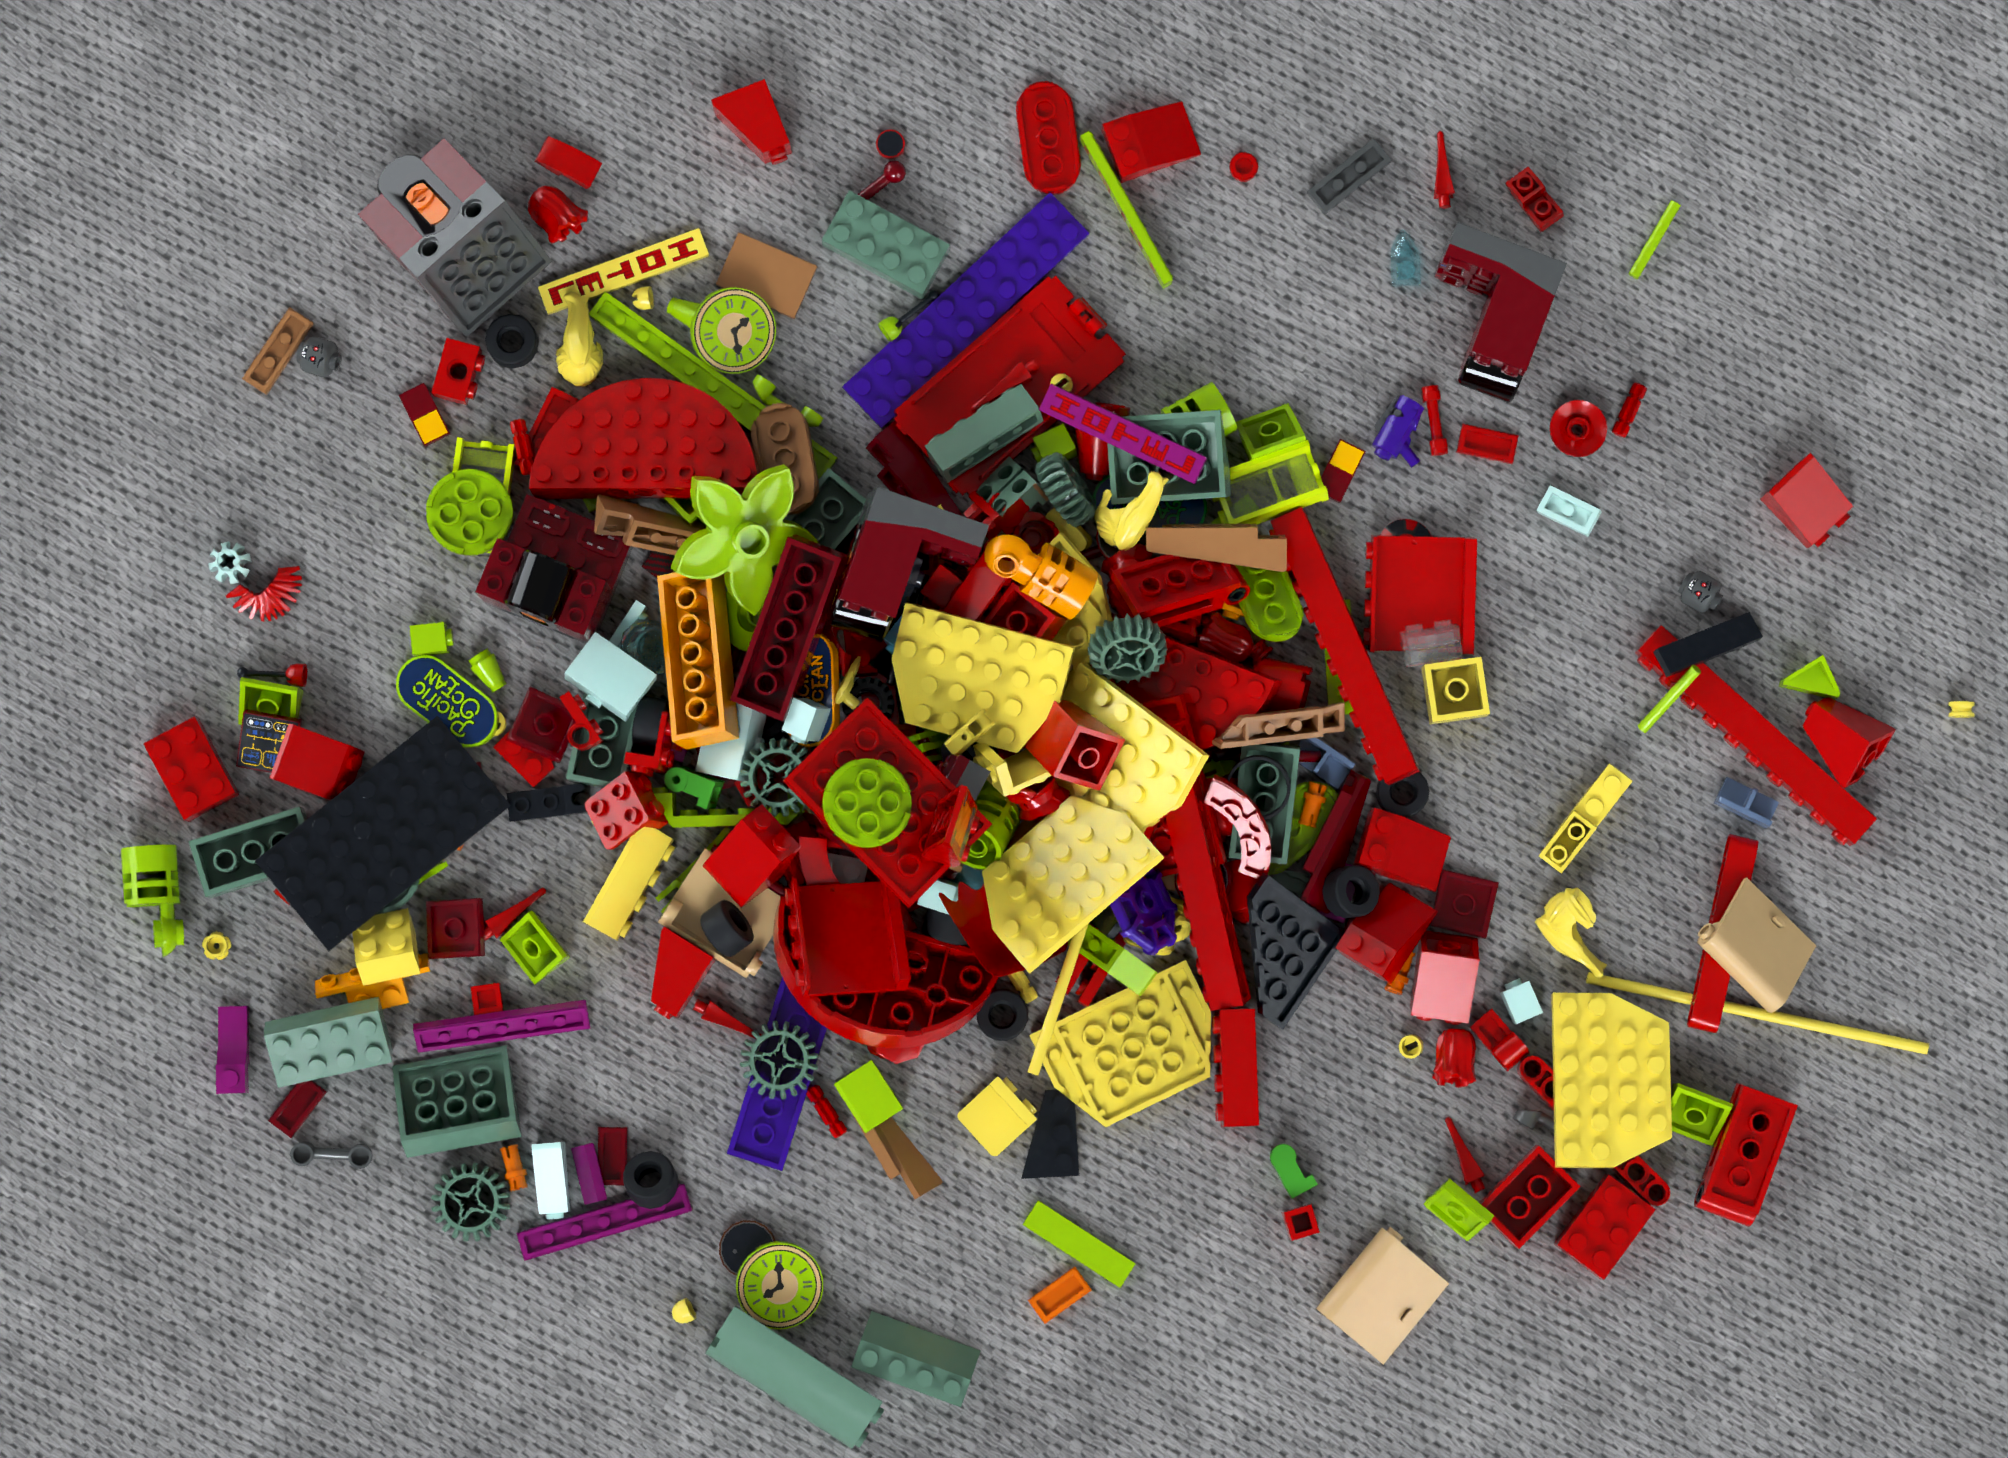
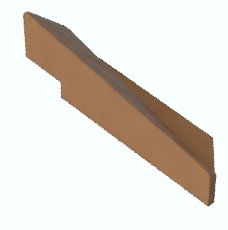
(642, 525)
(1220, 543)
(1283, 726)
(901, 1157)

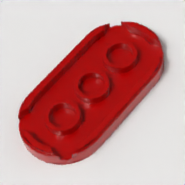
(1048, 138)

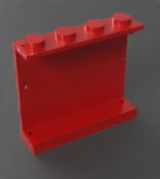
(1419, 584)
(847, 938)

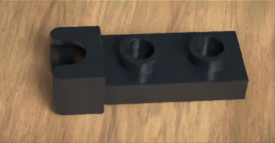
(545, 803)

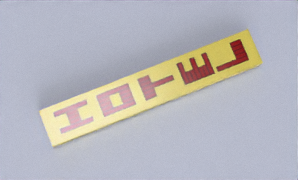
(626, 270)

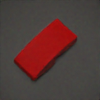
(568, 161)
(1534, 199)

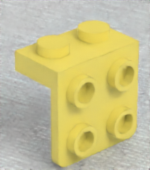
(1010, 774)
(997, 1116)

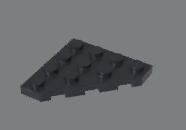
(1288, 948)

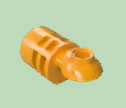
(1048, 577)

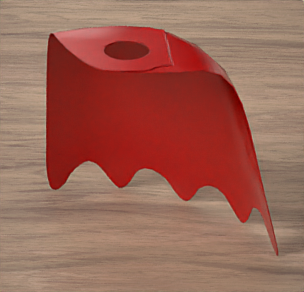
(974, 922)

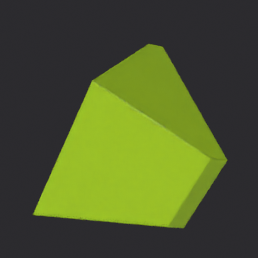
(1813, 679)

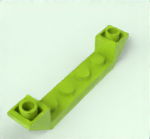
(716, 817)
(1116, 961)

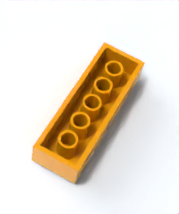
(697, 660)

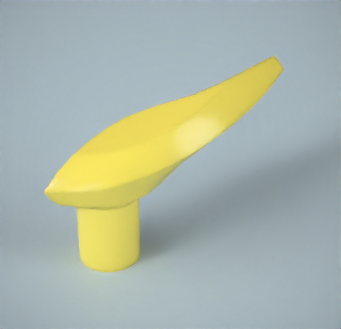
(843, 693)

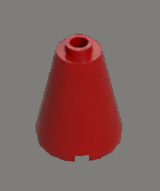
(1093, 451)

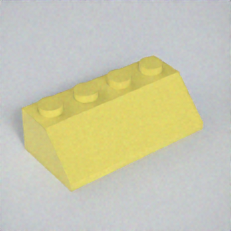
(628, 882)

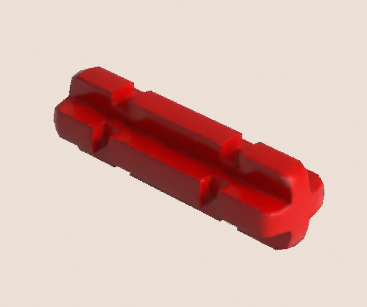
(1629, 410)
(522, 445)
(826, 1111)

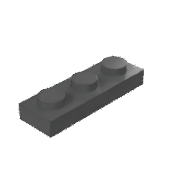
(1349, 176)

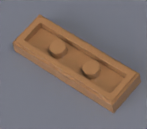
(278, 351)

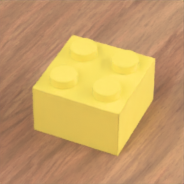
(1455, 690)
(386, 947)

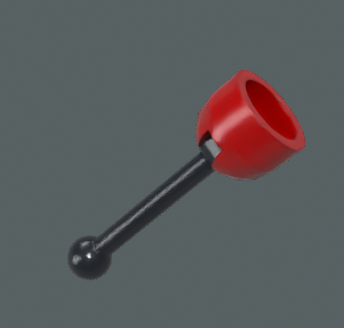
(295, 674)

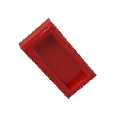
(1487, 443)

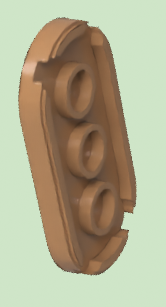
(784, 437)

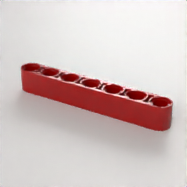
(1711, 978)
(1648, 1176)

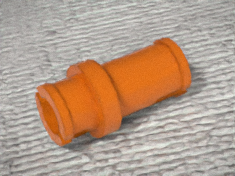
(1313, 800)
(1401, 978)
(514, 1170)

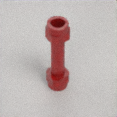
(1431, 396)

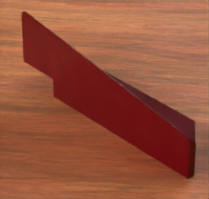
(907, 470)
(1334, 838)

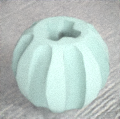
(220, 562)

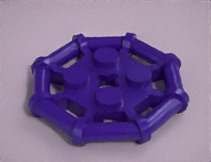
(1142, 910)

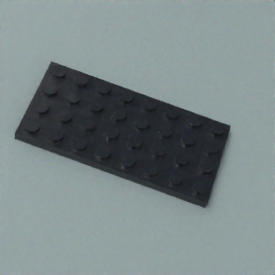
(382, 833)

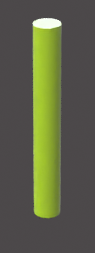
(1654, 239)
(1669, 698)

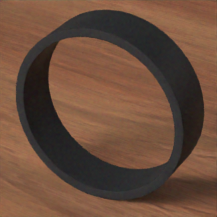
(1277, 764)

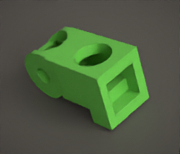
(696, 784)
(1284, 1162)

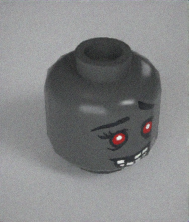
(318, 356)
(1700, 592)

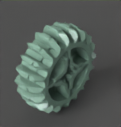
(1066, 489)
(1127, 648)
(760, 760)
(783, 1040)
(447, 1191)

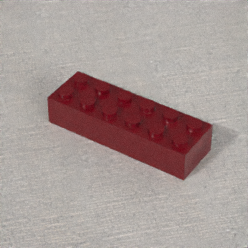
(789, 626)

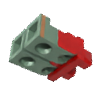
(1005, 498)

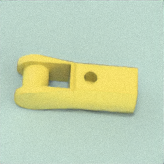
(1076, 535)
(966, 734)

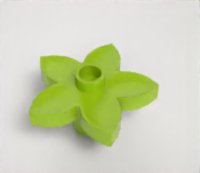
(741, 534)

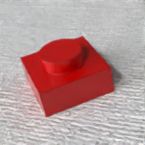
(487, 998)

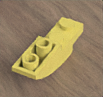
(1585, 818)

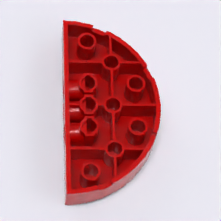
(641, 444)
(1211, 687)
(942, 996)

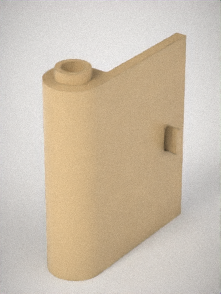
(702, 892)
(1758, 946)
(1378, 1291)

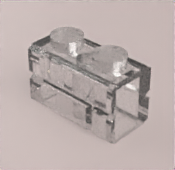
(1431, 644)

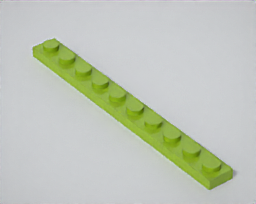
(686, 366)

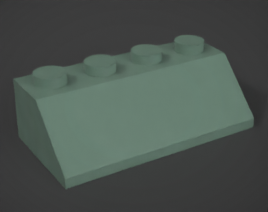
(1268, 789)
(916, 1358)

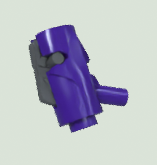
(1395, 428)

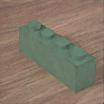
(983, 432)

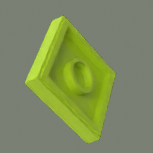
(1458, 1210)

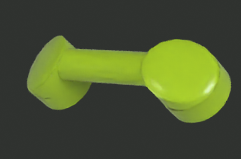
(765, 389)

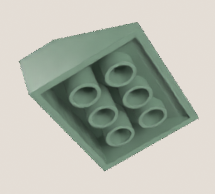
(1195, 430)
(456, 1101)

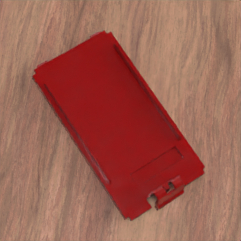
(1035, 329)

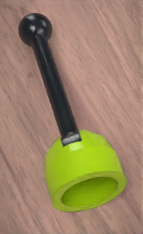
(892, 326)

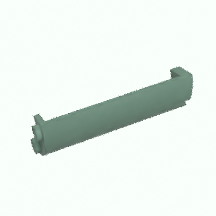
(795, 1378)

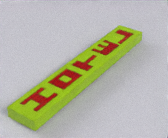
(1126, 209)

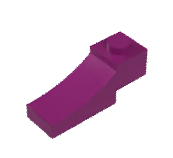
(232, 1050)

